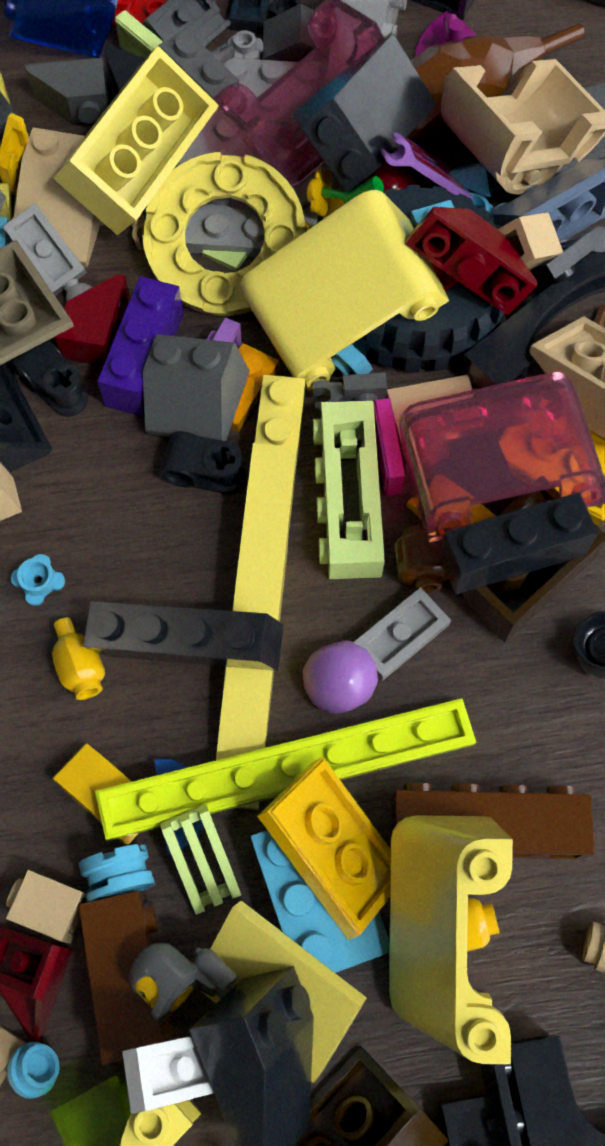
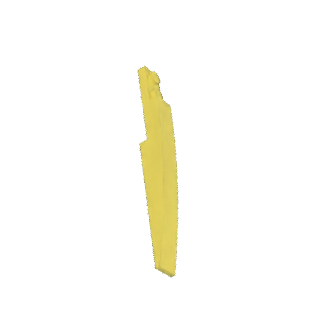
(262, 557)

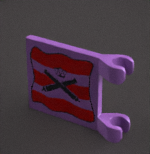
(413, 155)

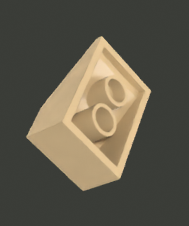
(40, 162)
(579, 354)

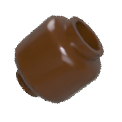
(418, 560)

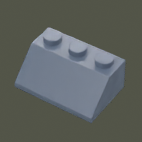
(571, 197)

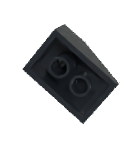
(362, 110)
(260, 1058)

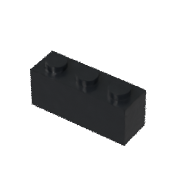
(517, 542)

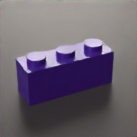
(151, 311)

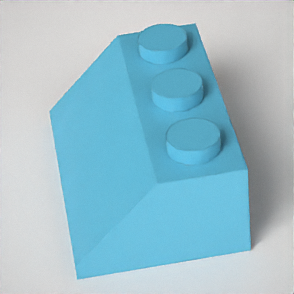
(305, 918)

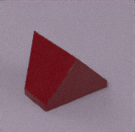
(31, 978)

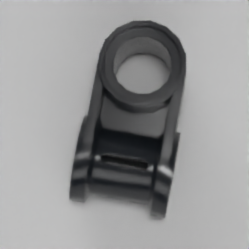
(51, 378)
(202, 462)

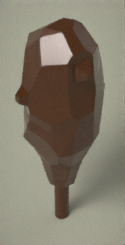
(499, 56)

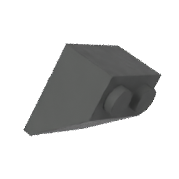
(192, 386)

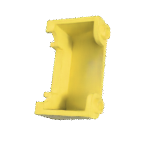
(341, 284)
(431, 874)

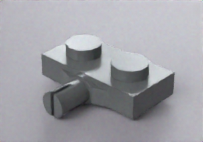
(200, 63)

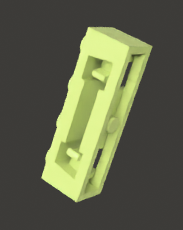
(346, 425)

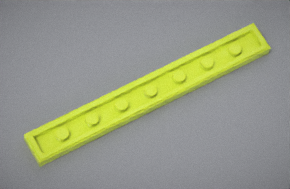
(270, 770)

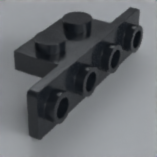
(485, 1118)

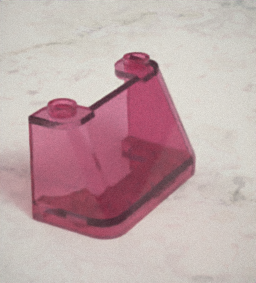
(266, 121)
(497, 447)

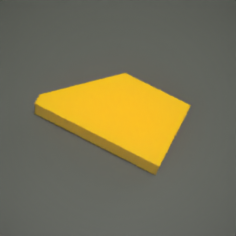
(12, 151)

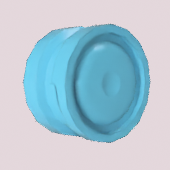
(117, 872)

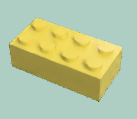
(136, 142)

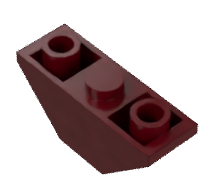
(473, 255)

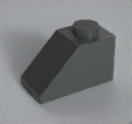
(71, 88)

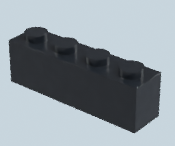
(184, 635)

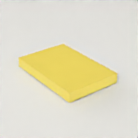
(256, 947)

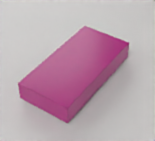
(388, 448)

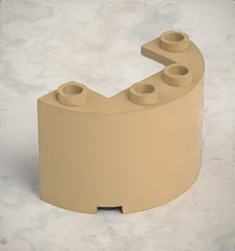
(523, 134)

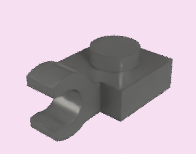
(353, 388)

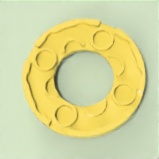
(195, 184)

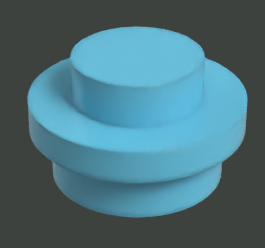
(33, 1069)

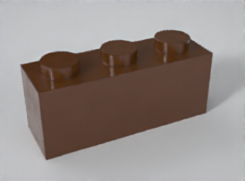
(113, 936)

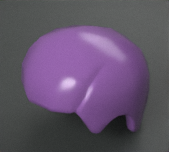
(340, 677)

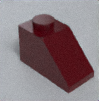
(95, 321)

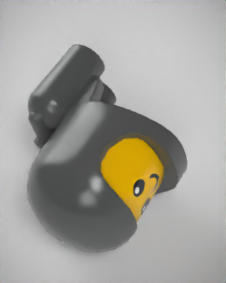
(169, 978)

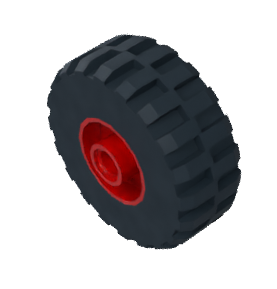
(455, 325)

